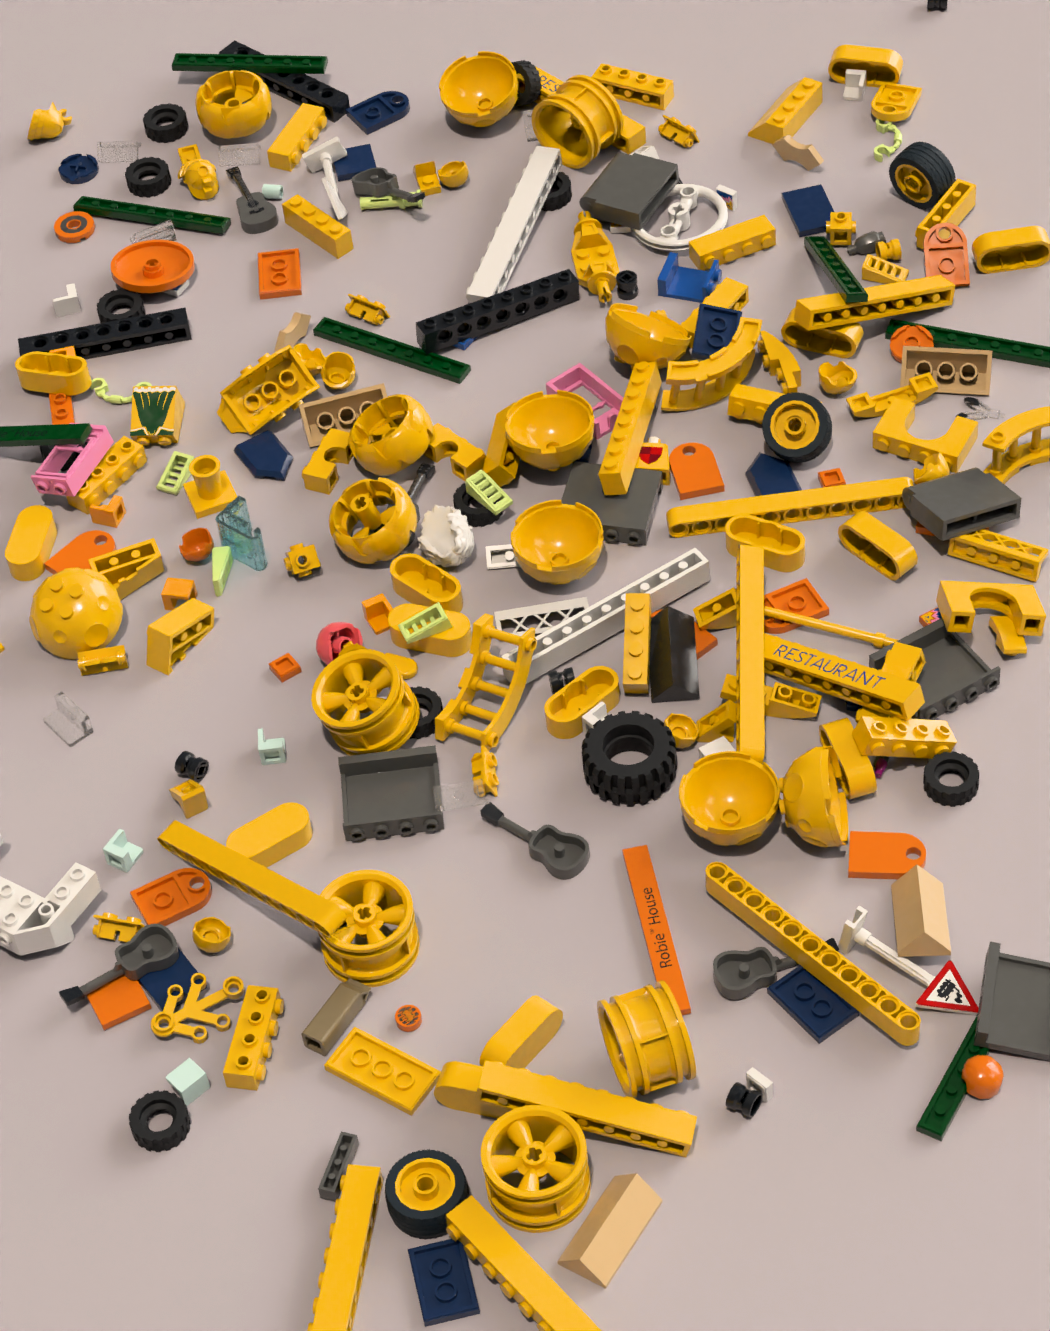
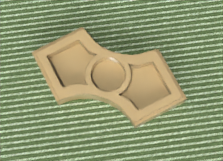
(803, 154)
(294, 331)

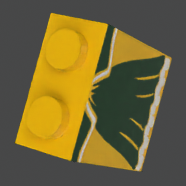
(156, 414)

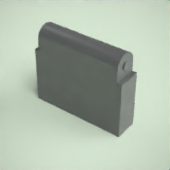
(630, 189)
(961, 503)

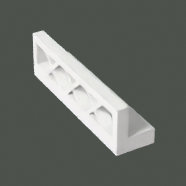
(539, 609)

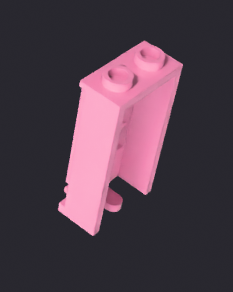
(581, 376)
(49, 481)

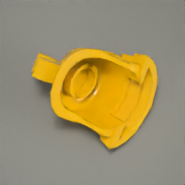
(47, 123)
(200, 178)

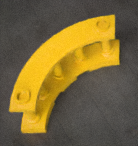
(724, 368)
(1006, 436)
(471, 681)

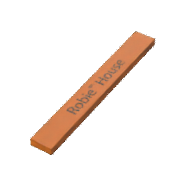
(654, 923)

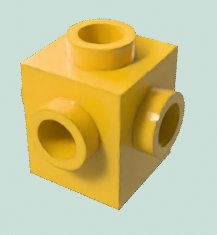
(840, 228)
(309, 556)

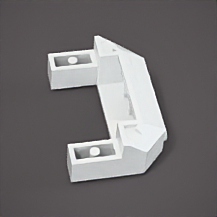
(41, 923)

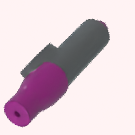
(880, 765)

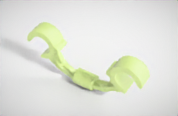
(881, 127)
(113, 399)

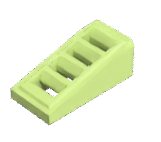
(176, 459)
(479, 482)
(221, 567)
(429, 614)

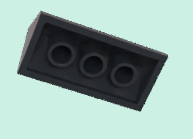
(673, 657)

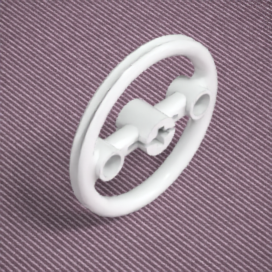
(680, 219)

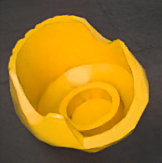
(312, 360)
(338, 370)
(836, 378)
(934, 467)

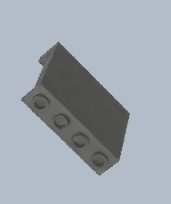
(622, 516)
(950, 673)
(390, 793)
(1014, 1005)

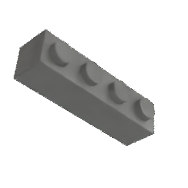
(338, 1163)

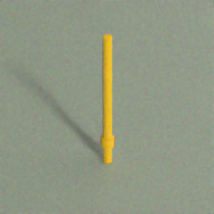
(878, 639)

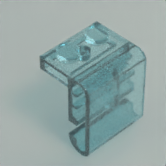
(236, 532)

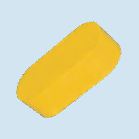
(880, 63)
(1011, 249)
(834, 341)
(53, 373)
(31, 543)
(781, 544)
(877, 545)
(425, 583)
(448, 643)
(574, 700)
(856, 769)
(273, 834)
(523, 1034)
(458, 1088)

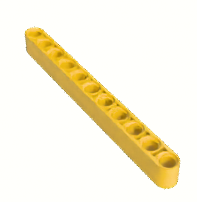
(790, 506)
(750, 651)
(253, 878)
(813, 954)

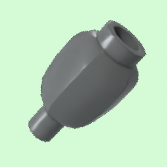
(866, 243)

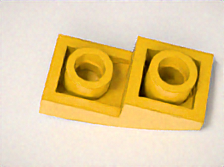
(1007, 638)

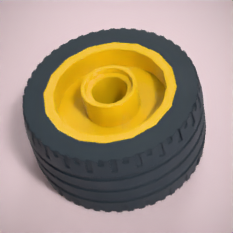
(921, 174)
(785, 415)
(422, 1192)

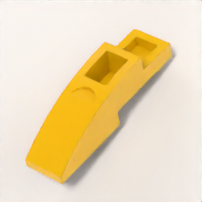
(779, 362)
(780, 700)

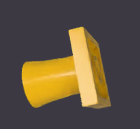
(210, 489)

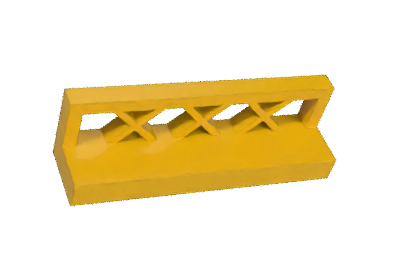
(998, 555)

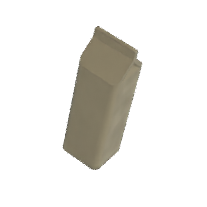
(335, 1016)

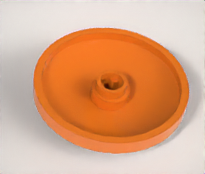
(152, 266)

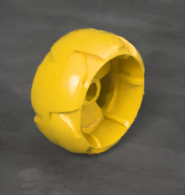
(234, 117)
(390, 434)
(360, 503)

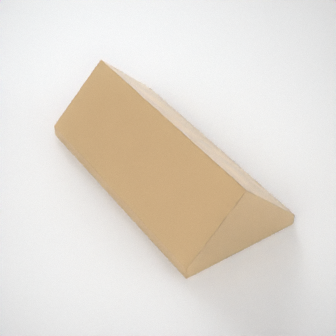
(952, 369)
(337, 412)
(920, 915)
(611, 1229)

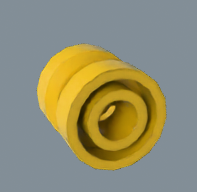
(888, 250)

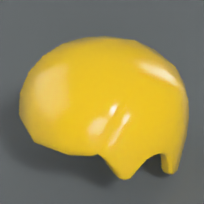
(453, 174)
(683, 729)
(211, 934)

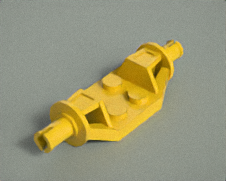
(594, 257)

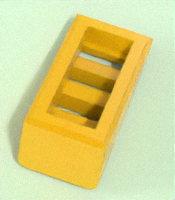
(876, 270)

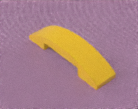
(919, 389)

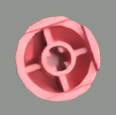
(334, 637)

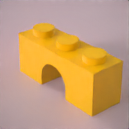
(464, 456)
(321, 472)

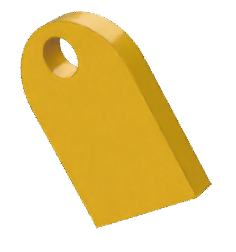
(894, 101)

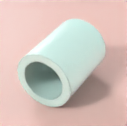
(272, 191)

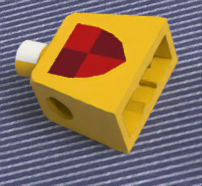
(655, 457)

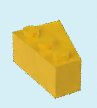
(129, 566)
(176, 632)

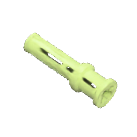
(388, 201)

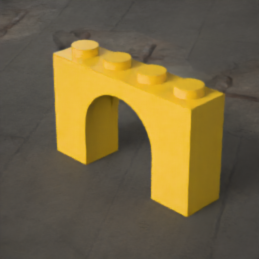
(893, 437)
(1017, 601)

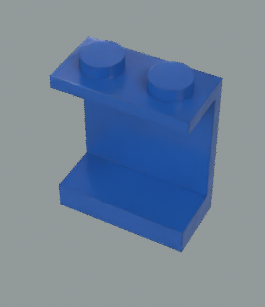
(687, 282)

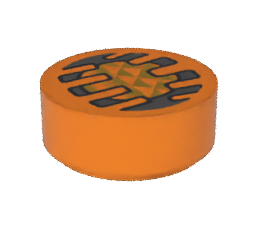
(408, 1018)

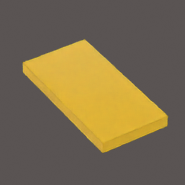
(382, 1071)

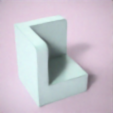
(271, 750)
(121, 853)
(188, 1081)

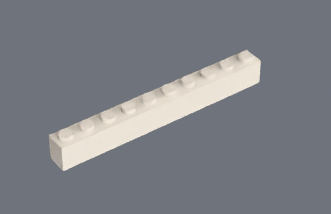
(516, 224)
(608, 615)

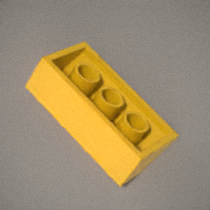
(789, 111)

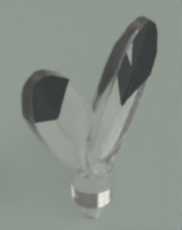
(980, 412)

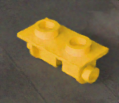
(684, 134)
(374, 311)
(102, 660)
(484, 764)
(109, 925)

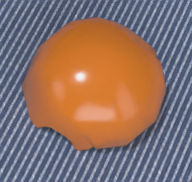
(196, 544)
(982, 1076)

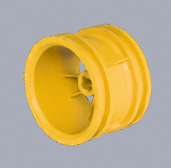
(578, 120)
(353, 684)
(370, 901)
(646, 1039)
(534, 1137)

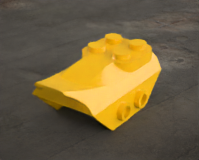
(265, 392)

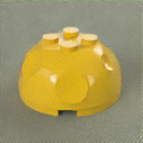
(479, 88)
(644, 337)
(550, 429)
(557, 541)
(75, 612)
(729, 798)
(813, 800)

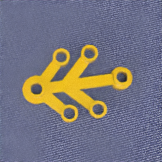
(195, 1009)

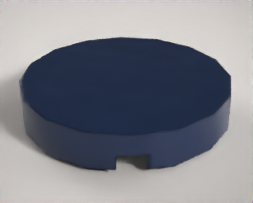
(78, 169)

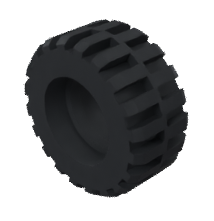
(633, 781)

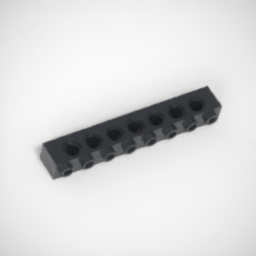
(298, 87)
(497, 311)
(115, 336)

